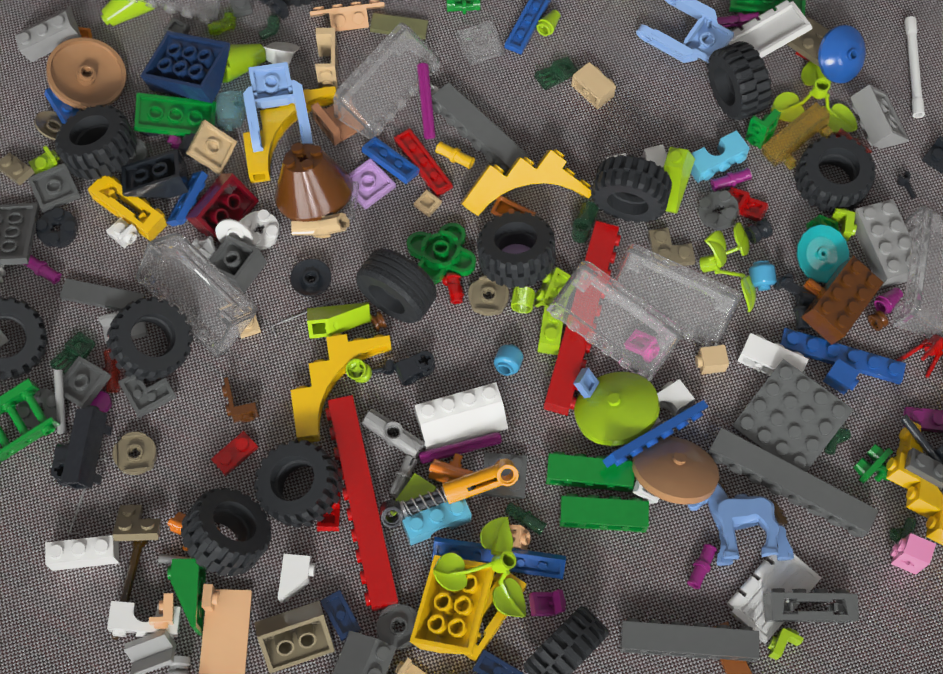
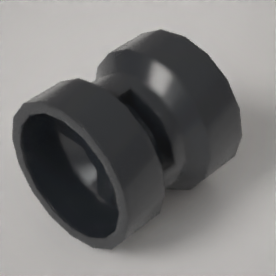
(760, 230)

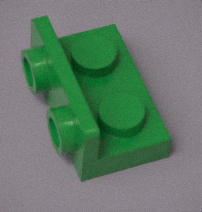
(762, 130)

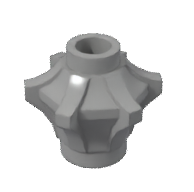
(205, 246)

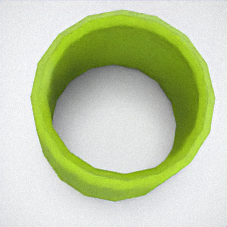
(523, 299)

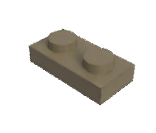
(15, 169)

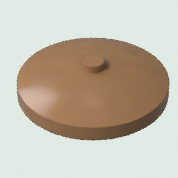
(85, 73)
(676, 471)

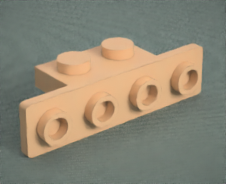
(348, 17)

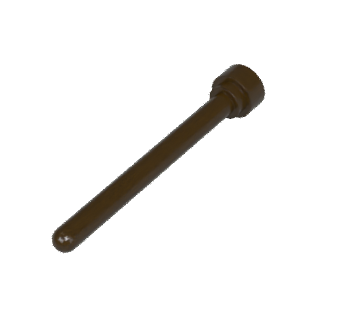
(131, 572)

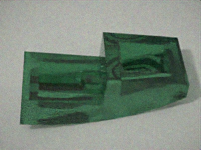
(556, 74)
(77, 346)

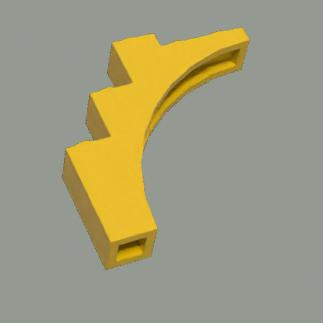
(274, 124)
(548, 170)
(324, 374)
(921, 495)

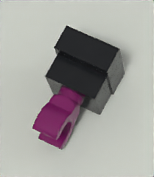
(182, 145)

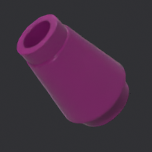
(888, 300)

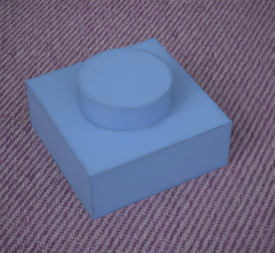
(586, 382)

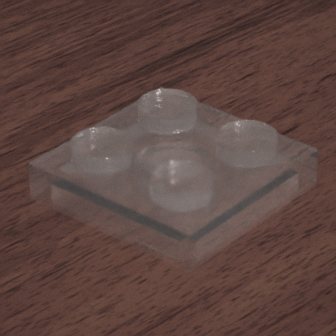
(480, 42)

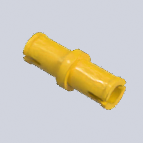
(455, 155)

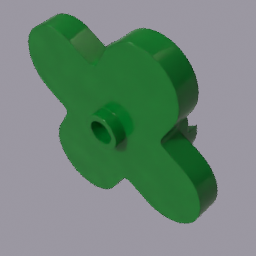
(442, 252)

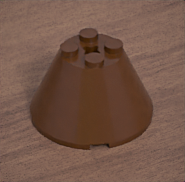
(311, 184)

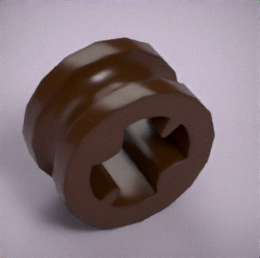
(878, 320)
(378, 321)

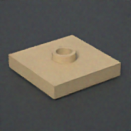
(211, 147)

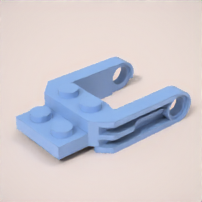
(700, 42)
(274, 88)

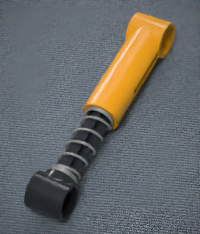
(451, 491)

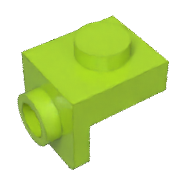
(847, 219)
(778, 643)

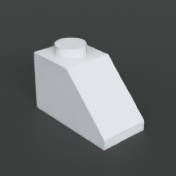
(294, 575)

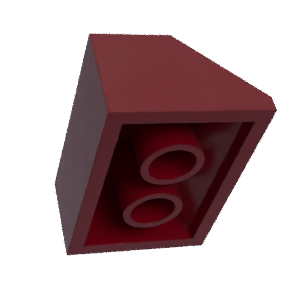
(223, 200)

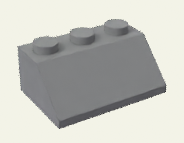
(47, 34)
(878, 118)

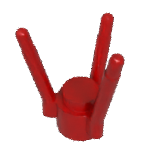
(932, 347)

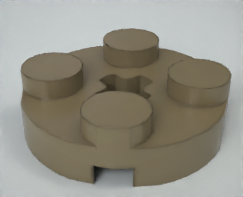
(487, 306)
(137, 465)

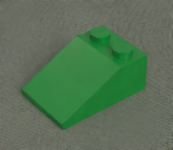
(188, 583)

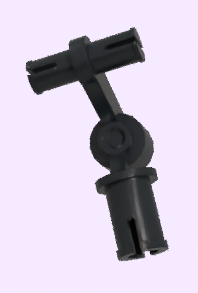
(803, 298)

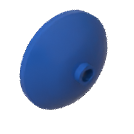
(842, 54)

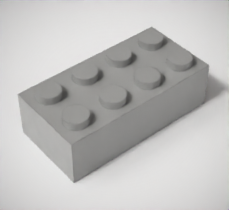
(884, 241)

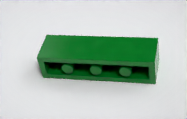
(588, 472)
(603, 513)

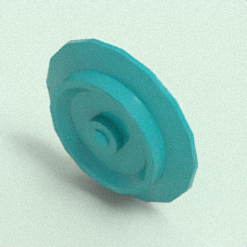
(821, 252)

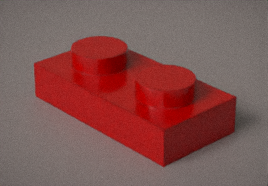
(234, 453)

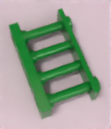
(8, 403)

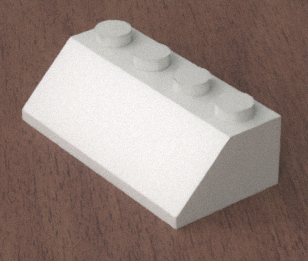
(461, 416)

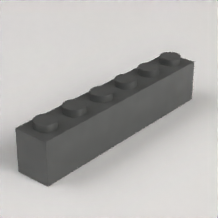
(476, 127)
(689, 641)

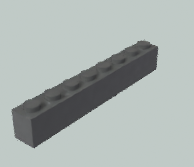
(793, 483)

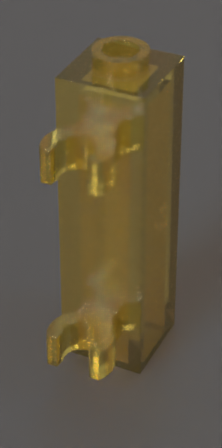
(796, 134)

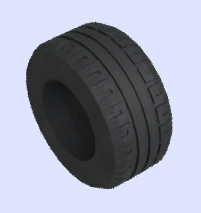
(396, 285)

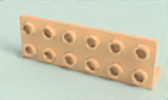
(225, 630)

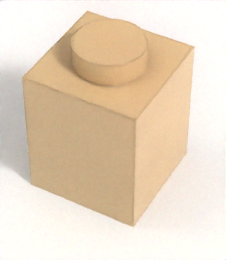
(712, 359)

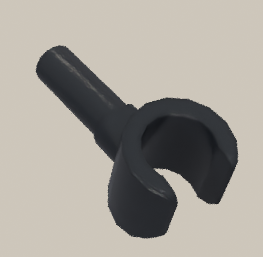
(905, 182)
(388, 368)

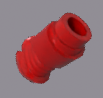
(455, 289)

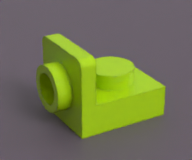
(45, 161)

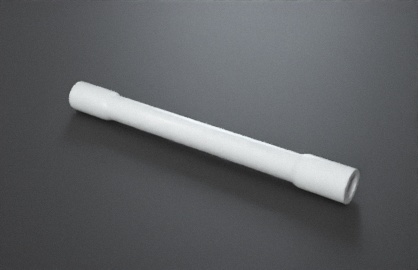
(917, 100)

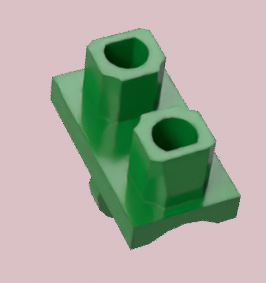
(463, 5)
(866, 470)

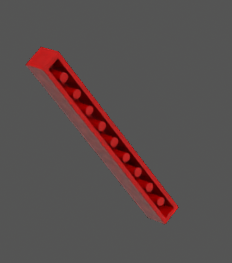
(573, 345)
(362, 502)

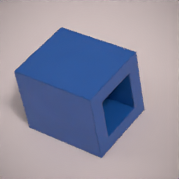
(842, 377)

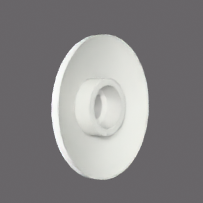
(235, 230)

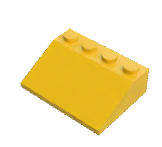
(452, 619)

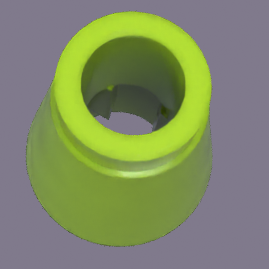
(548, 23)

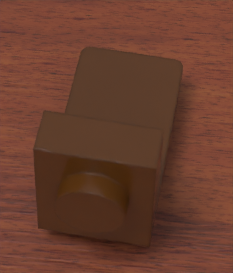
(242, 413)

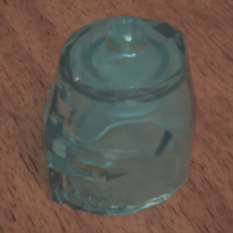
(230, 109)

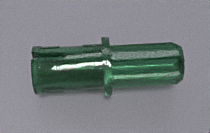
(526, 518)

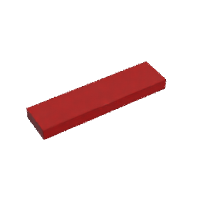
(420, 157)

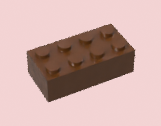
(842, 300)

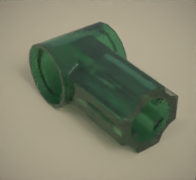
(584, 221)

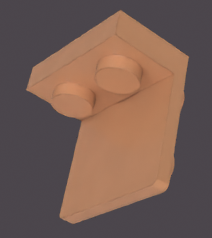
(331, 126)

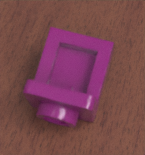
(547, 603)

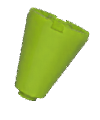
(122, 10)
(241, 58)

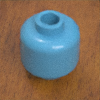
(763, 275)
(508, 359)

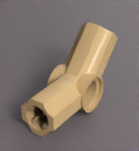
(321, 228)

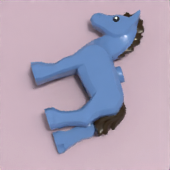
(742, 513)

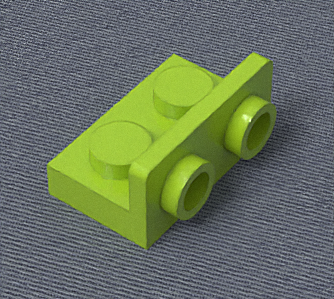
(550, 287)

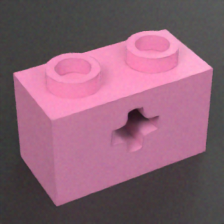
(912, 553)

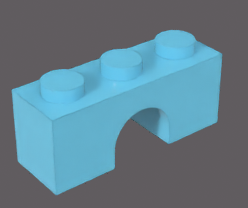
(732, 150)
(424, 523)

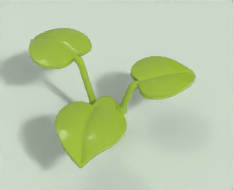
(791, 108)
(718, 259)
(498, 538)

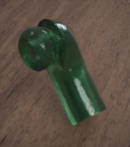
(272, 27)
(841, 436)
(909, 526)

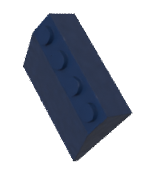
(187, 66)

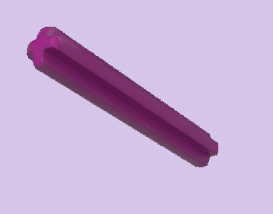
(426, 101)
(460, 447)

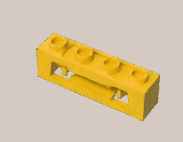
(104, 191)
(497, 620)

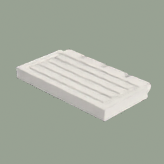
(773, 28)
(782, 574)

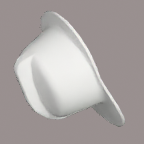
(280, 52)

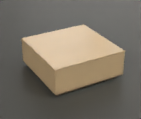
(427, 203)

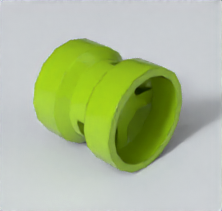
(355, 368)

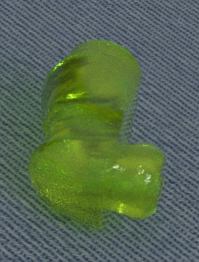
(219, 26)

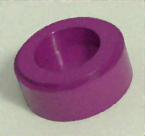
(102, 401)

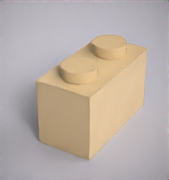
(593, 85)

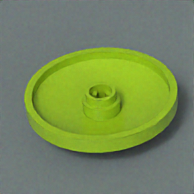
(618, 410)

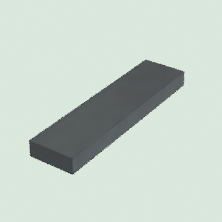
(97, 295)

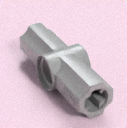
(383, 426)

